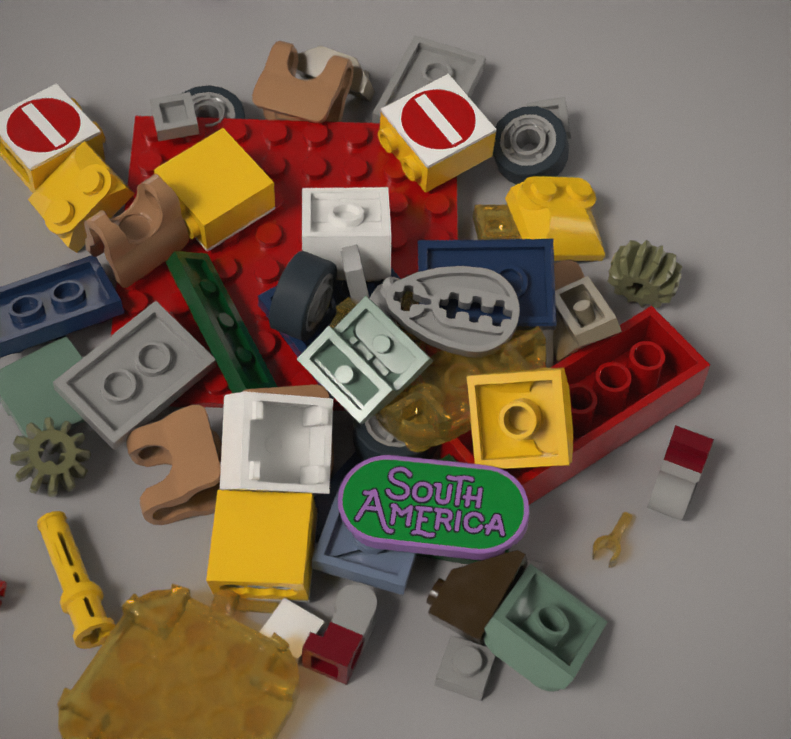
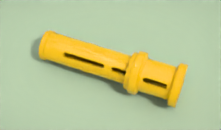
(80, 596)

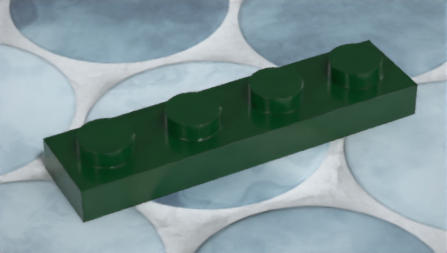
(219, 322)

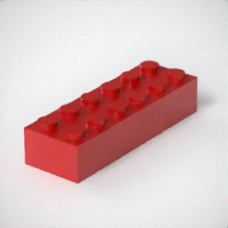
(614, 395)

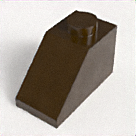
(474, 593)

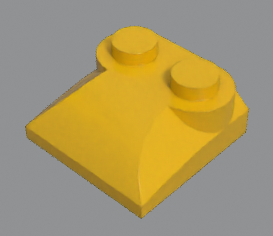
(76, 193)
(558, 211)
(521, 418)

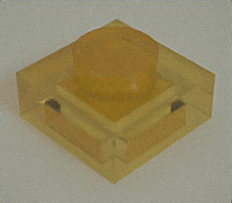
(494, 222)

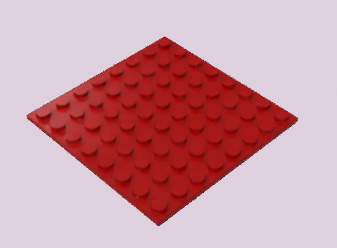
(253, 260)

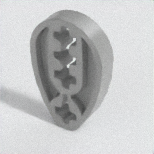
(466, 286)

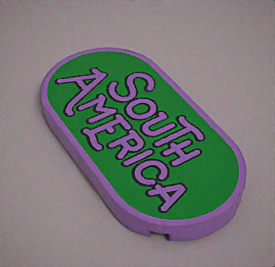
(433, 507)

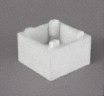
(346, 218)
(276, 443)

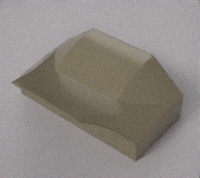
(314, 61)
(581, 318)

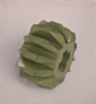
(644, 274)
(52, 441)

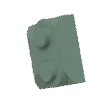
(543, 631)

